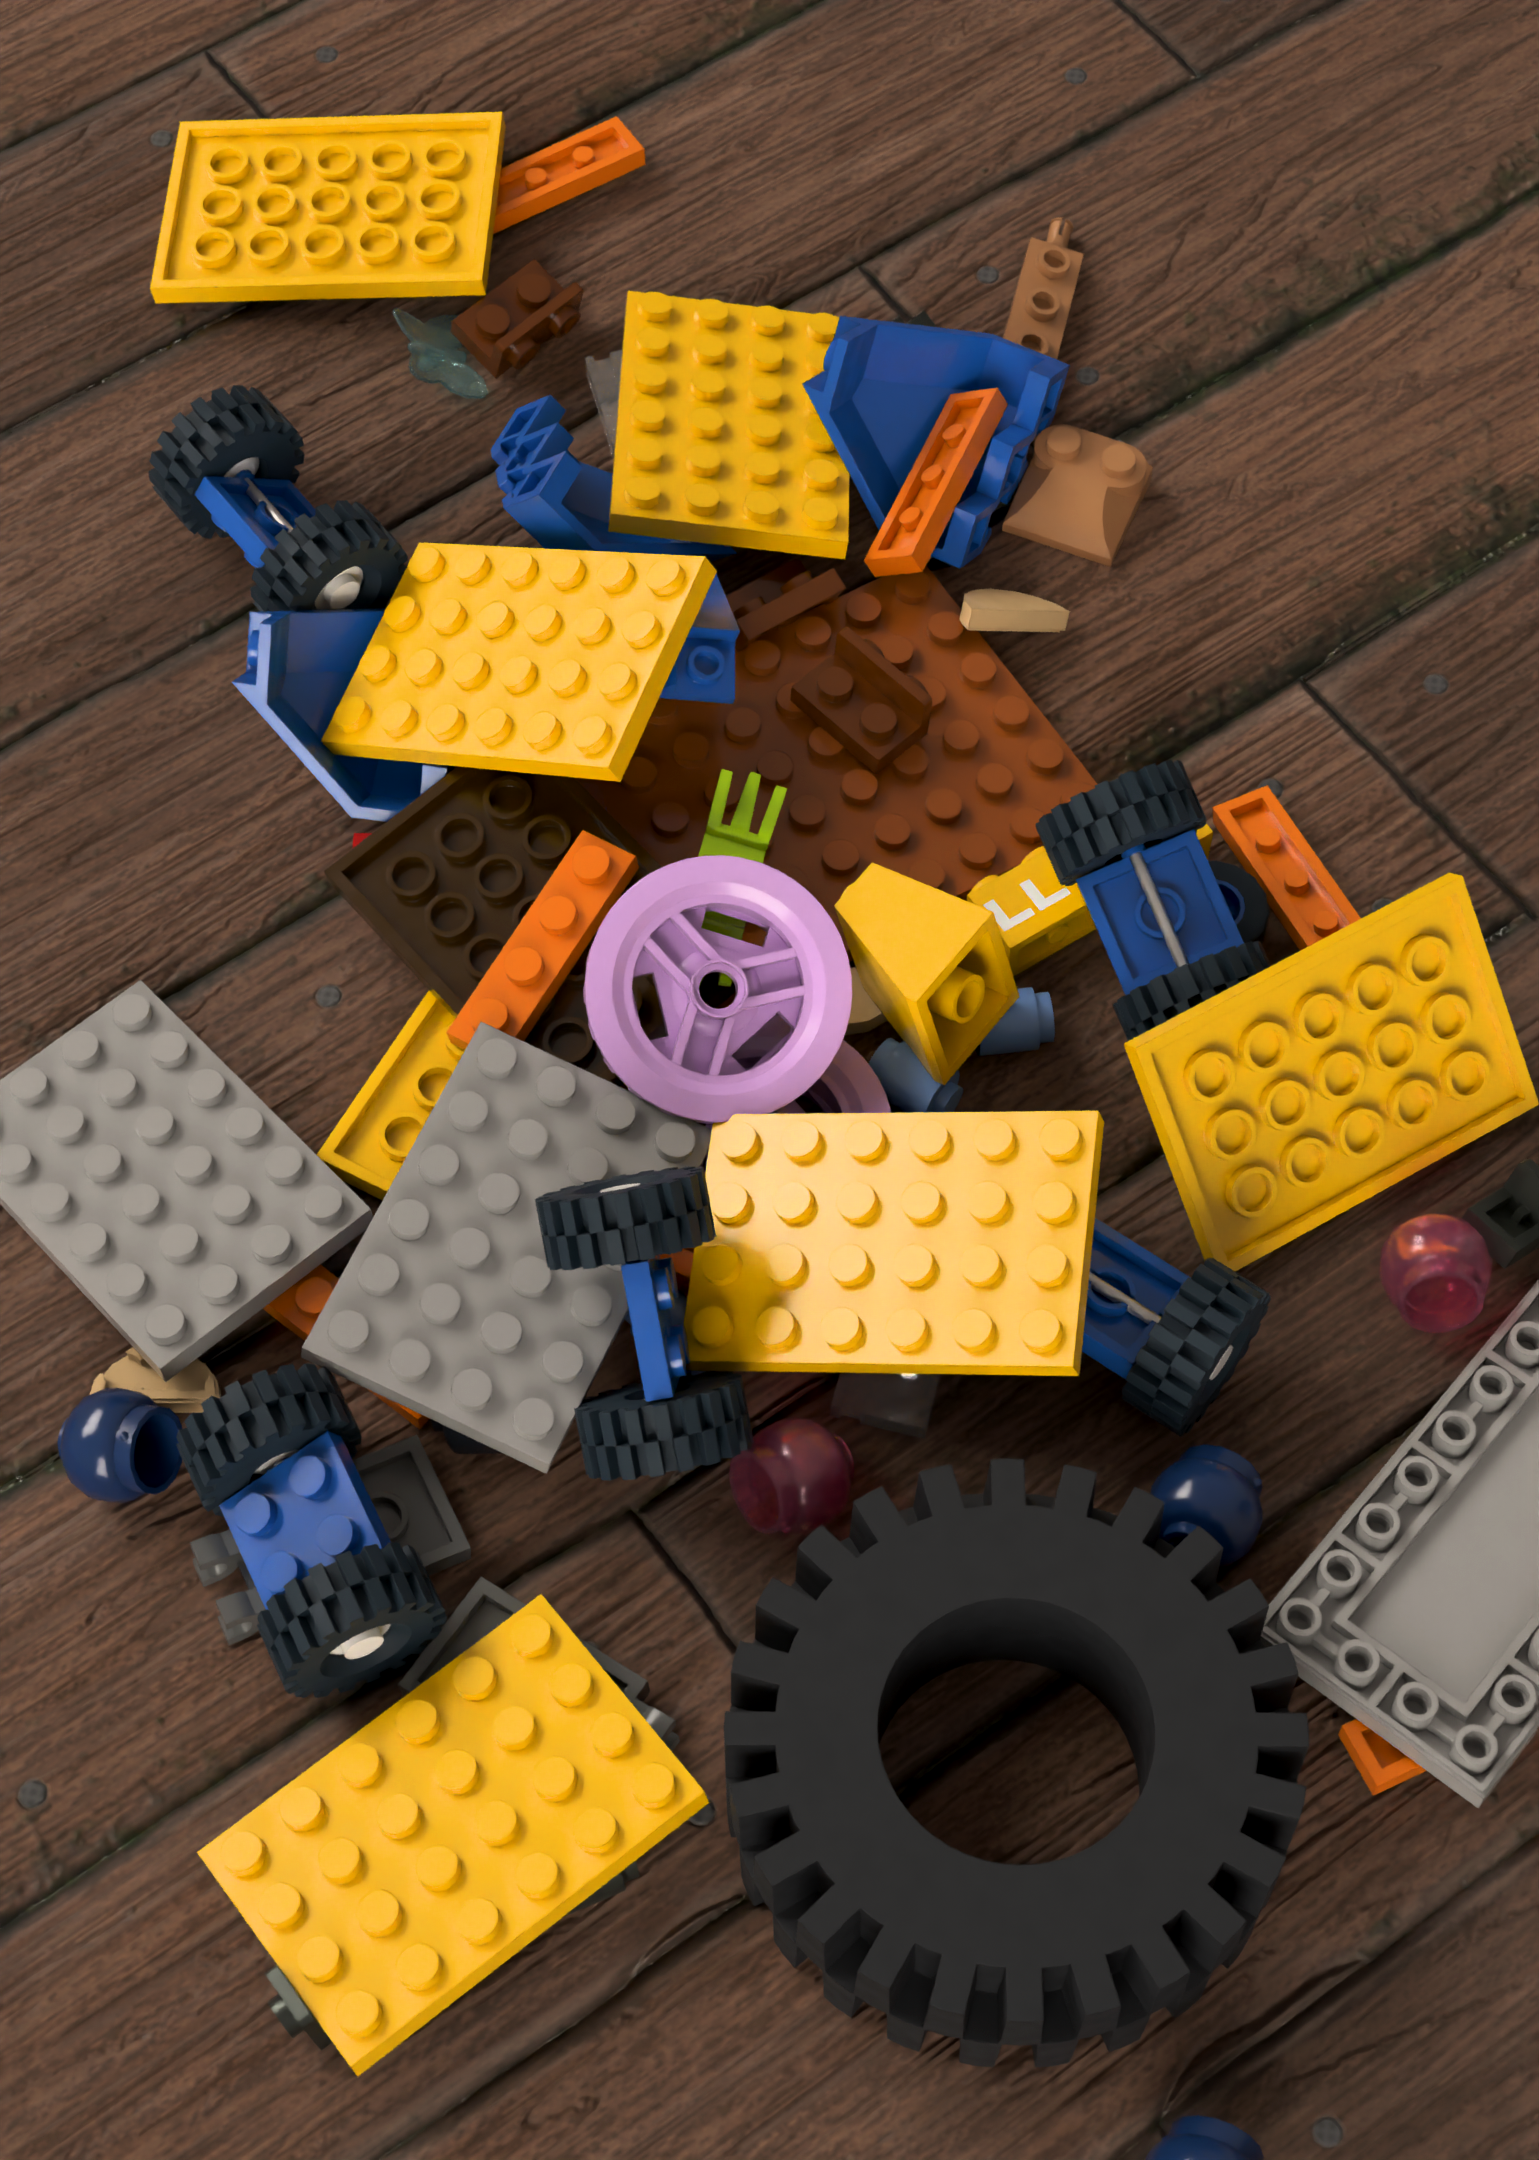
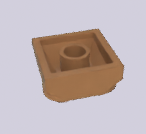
(1079, 493)

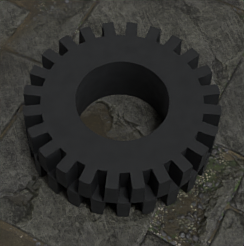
(978, 1941)

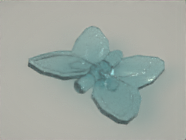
(435, 355)

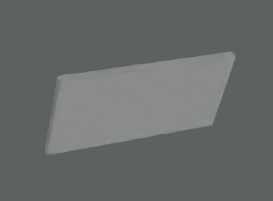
(1430, 1580)

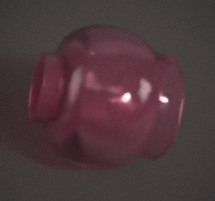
(1436, 1272)
(792, 1477)

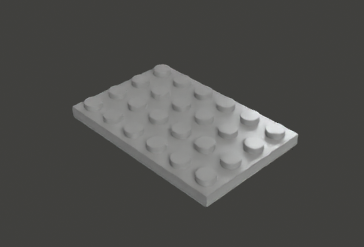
(163, 1180)
(452, 1275)

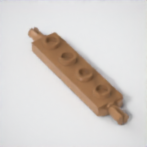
(1044, 292)

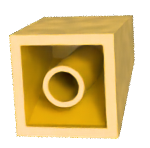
(927, 964)

